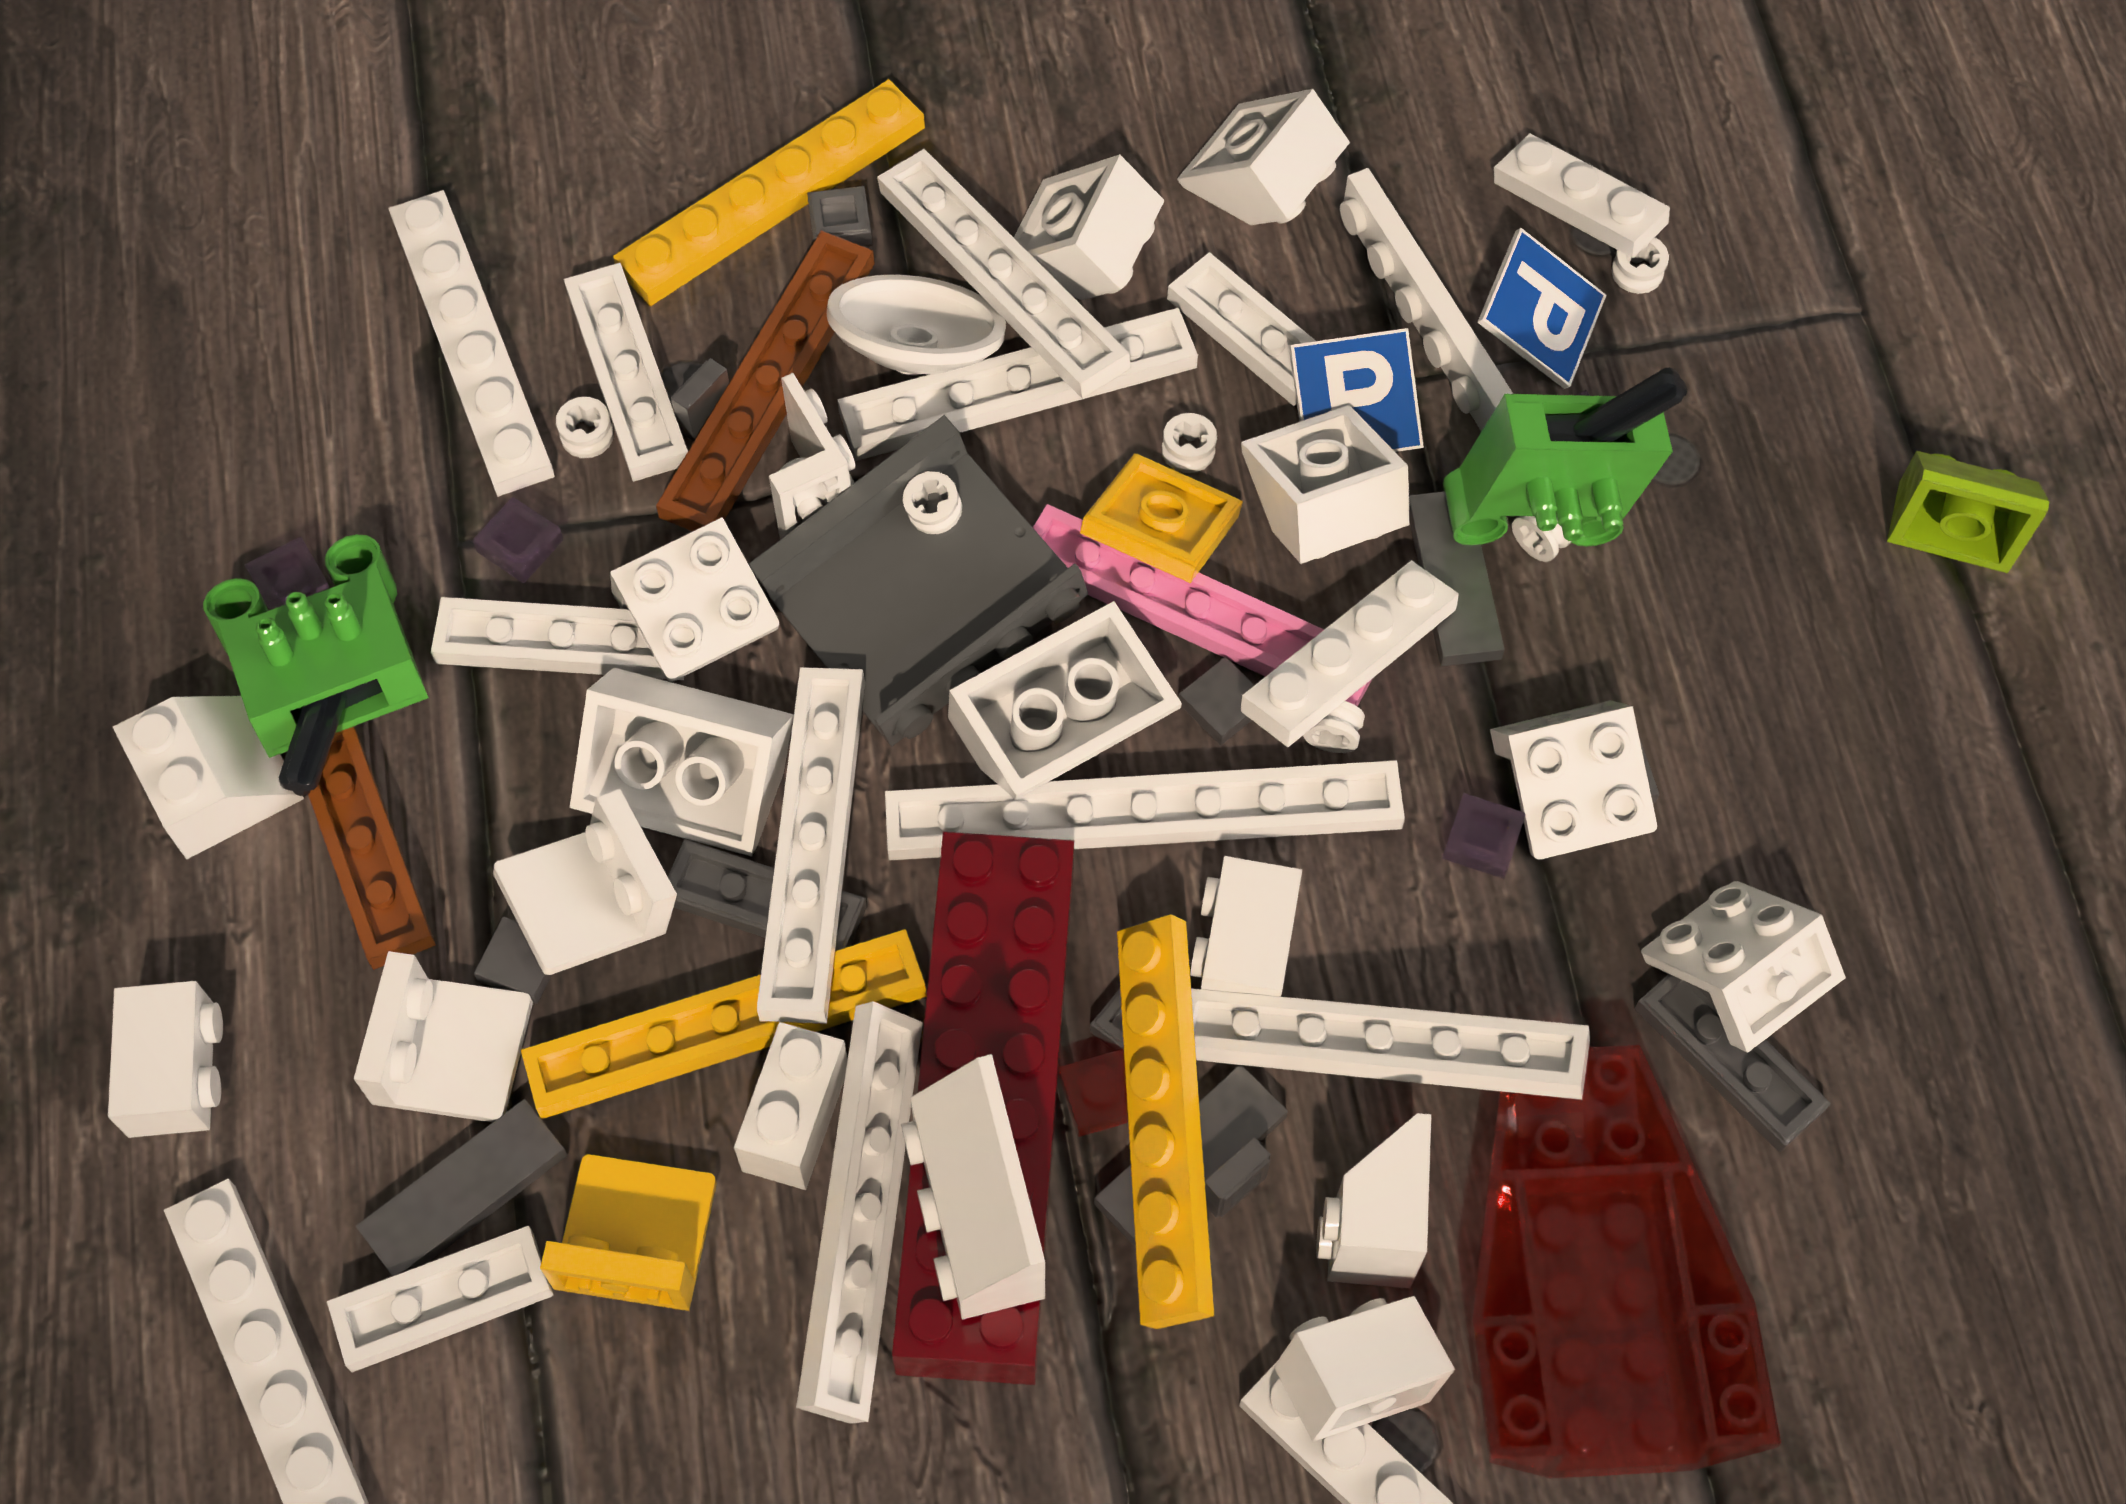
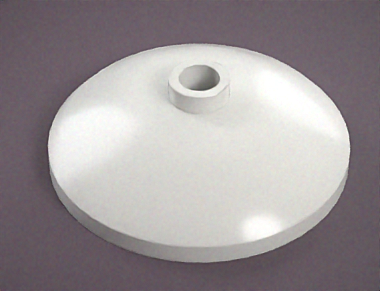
(915, 323)

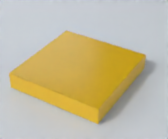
(1161, 517)

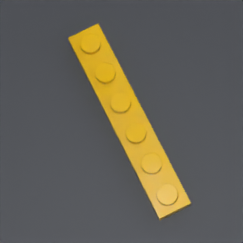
(769, 192)
(706, 1029)
(1164, 1124)

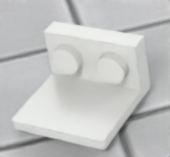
(824, 465)
(694, 600)
(1579, 777)
(589, 890)
(1753, 957)
(441, 1044)

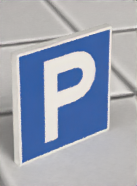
(1542, 308)
(1368, 374)

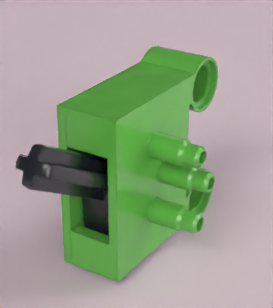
(1563, 462)
(318, 658)

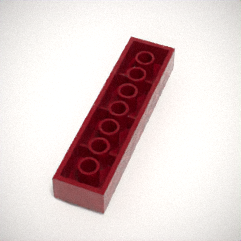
(997, 993)

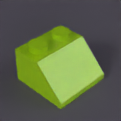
(1966, 511)

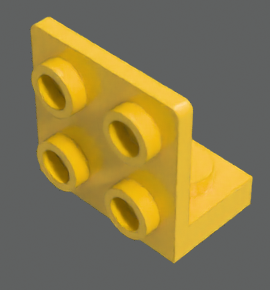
(633, 1233)

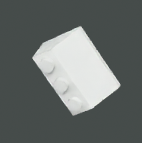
(1060, 702)
(682, 758)
(975, 1192)

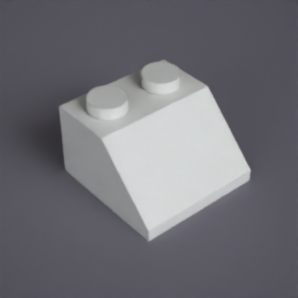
(1267, 158)
(1091, 226)
(1328, 483)
(203, 769)
(1380, 1215)

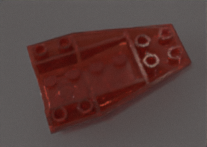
(1609, 1291)

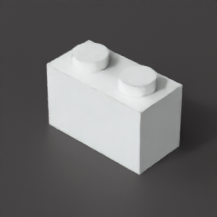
(1250, 927)
(163, 1059)
(792, 1106)
(1362, 1366)

